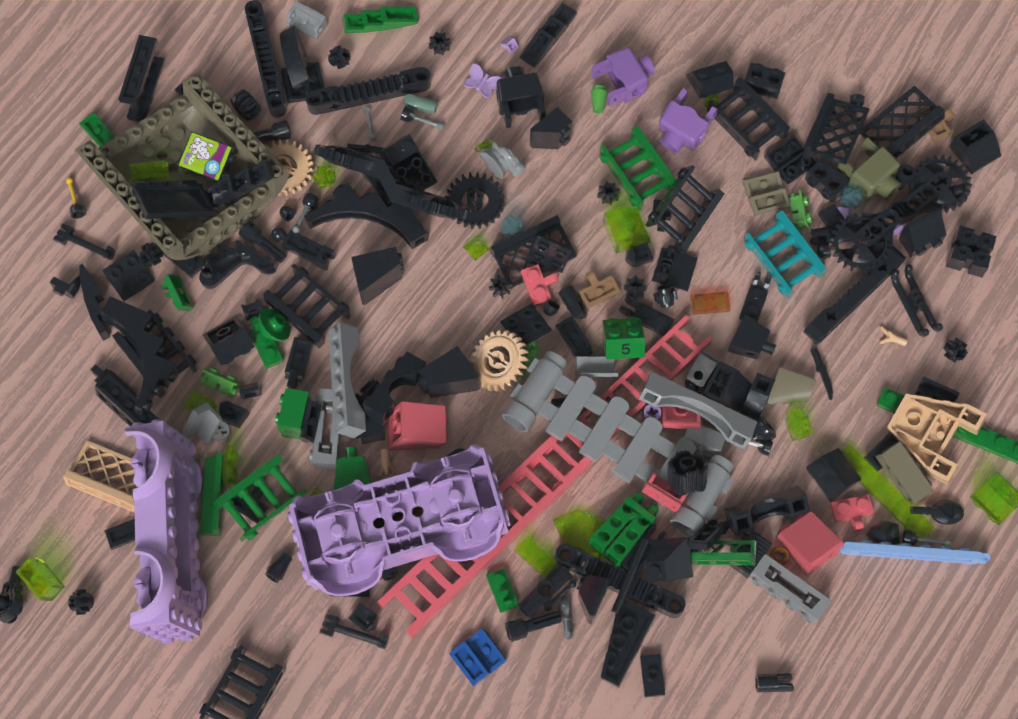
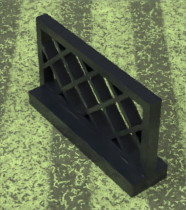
(820, 128)
(915, 132)
(524, 238)

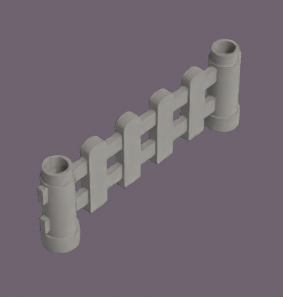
(532, 398)

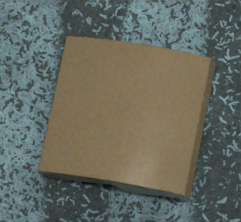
(766, 193)

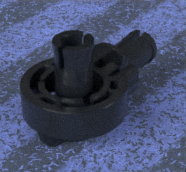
(11, 598)

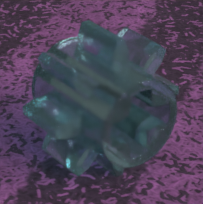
(851, 197)
(511, 226)

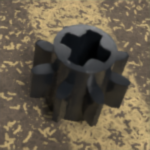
(439, 43)
(339, 57)
(608, 193)
(151, 254)
(504, 290)
(634, 293)
(665, 296)
(955, 350)
(81, 602)

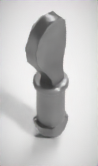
(565, 608)

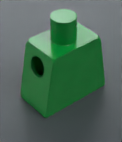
(351, 469)

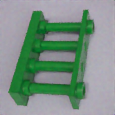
(647, 153)
(242, 490)

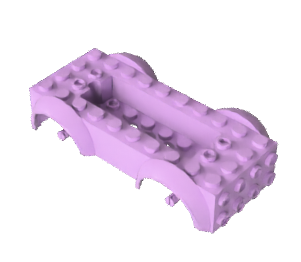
(459, 522)
(165, 534)

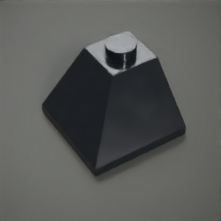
(668, 560)
(591, 594)

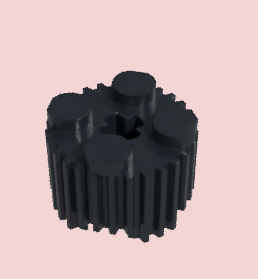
(687, 472)

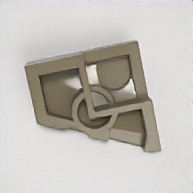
(790, 388)

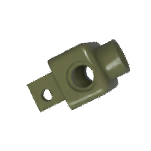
(876, 174)

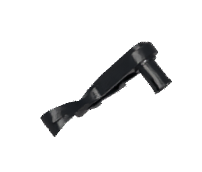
(230, 259)

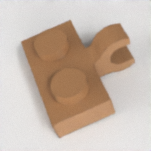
(941, 130)
(598, 291)

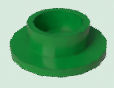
(273, 325)

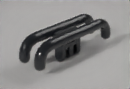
(914, 302)

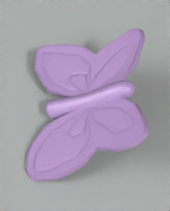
(481, 83)

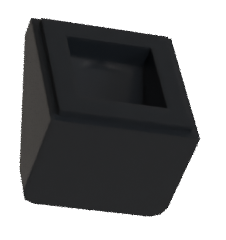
(249, 390)

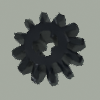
(245, 105)

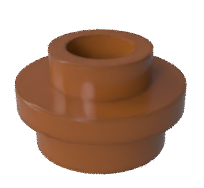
(780, 550)

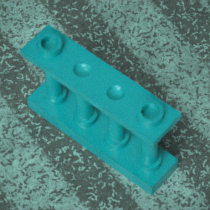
(794, 238)

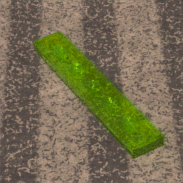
(887, 494)

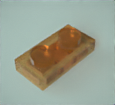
(710, 303)

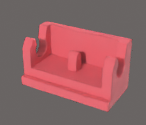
(663, 493)

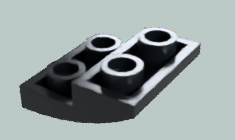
(789, 160)

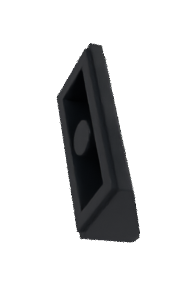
(310, 422)

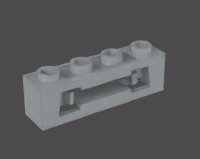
(325, 459)
(814, 605)

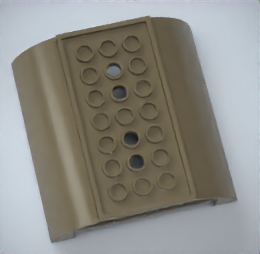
(167, 134)

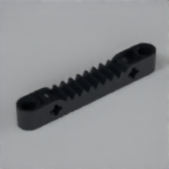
(265, 59)
(369, 91)
(821, 327)
(639, 591)

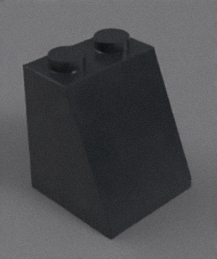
(377, 272)
(448, 375)

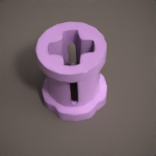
(655, 411)

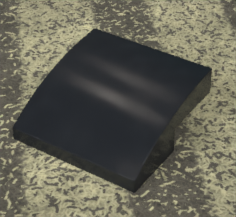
(300, 94)

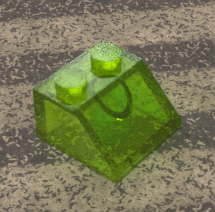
(625, 228)
(996, 498)

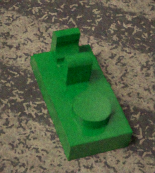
(177, 292)
(502, 590)

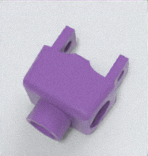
(627, 74)
(683, 125)

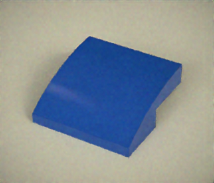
(478, 657)

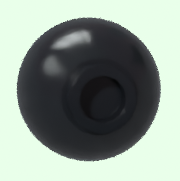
(763, 430)

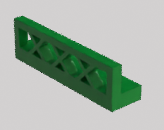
(212, 489)
(726, 558)

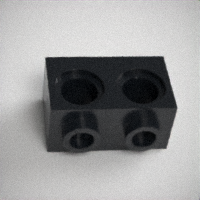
(762, 84)
(831, 176)

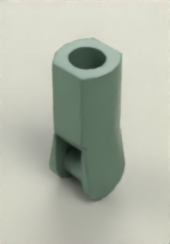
(420, 104)

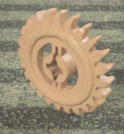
(304, 164)
(514, 362)

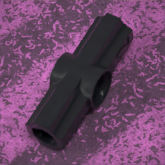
(553, 581)

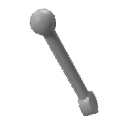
(367, 111)

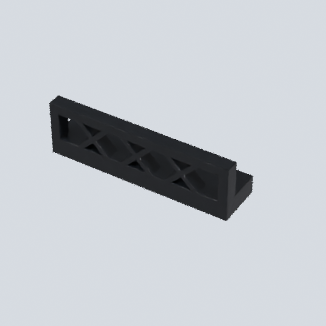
(121, 401)

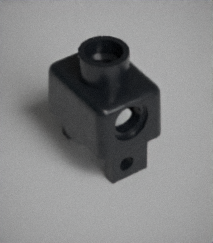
(519, 94)

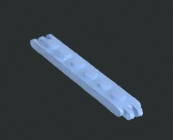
(923, 552)

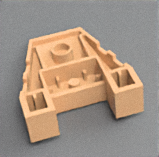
(928, 427)

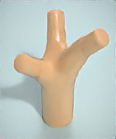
(891, 337)
(385, 464)

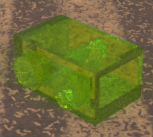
(40, 579)

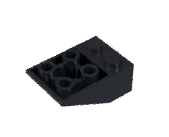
(408, 163)

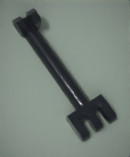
(107, 253)
(381, 642)

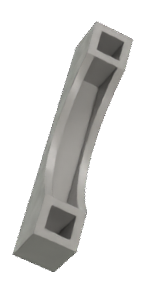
(348, 414)
(732, 425)

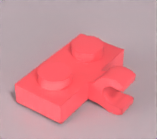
(537, 285)
(852, 510)

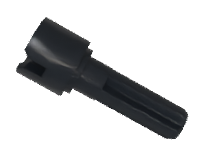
(277, 131)
(253, 234)
(519, 628)

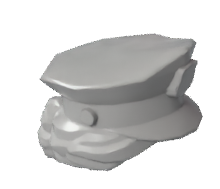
(502, 160)

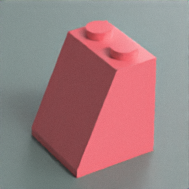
(417, 427)
(809, 542)

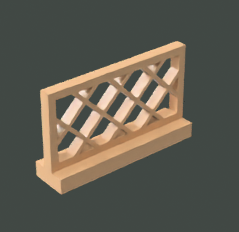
(99, 488)

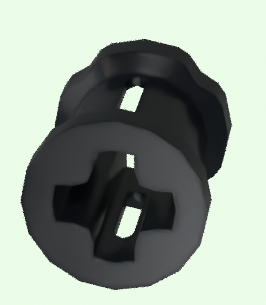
(252, 309)

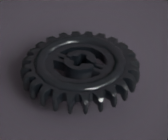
(477, 184)

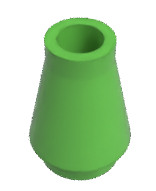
(599, 96)

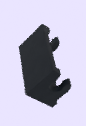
(936, 391)

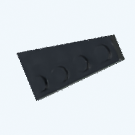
(625, 641)

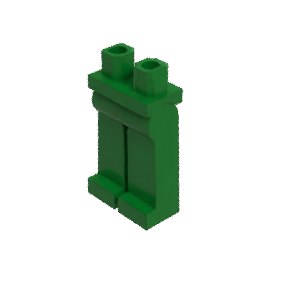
(638, 522)

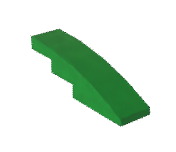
(380, 20)

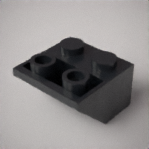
(976, 146)
(727, 387)

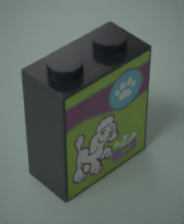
(207, 157)

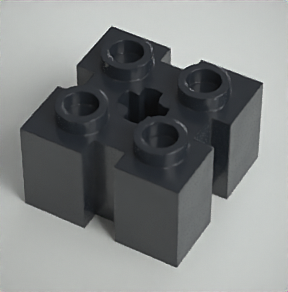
(971, 251)

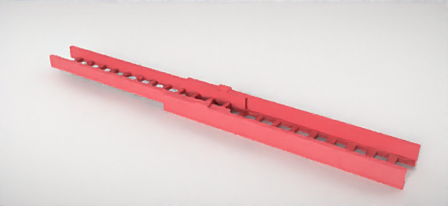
(550, 495)

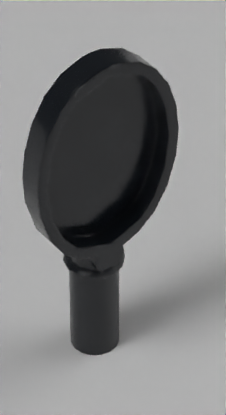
(942, 511)

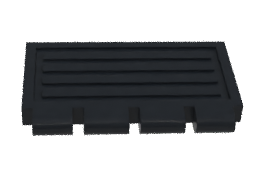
(172, 199)

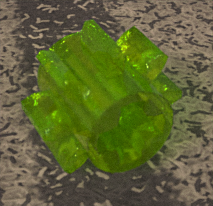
(324, 176)

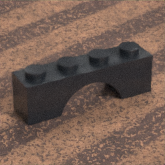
(380, 404)
(785, 502)

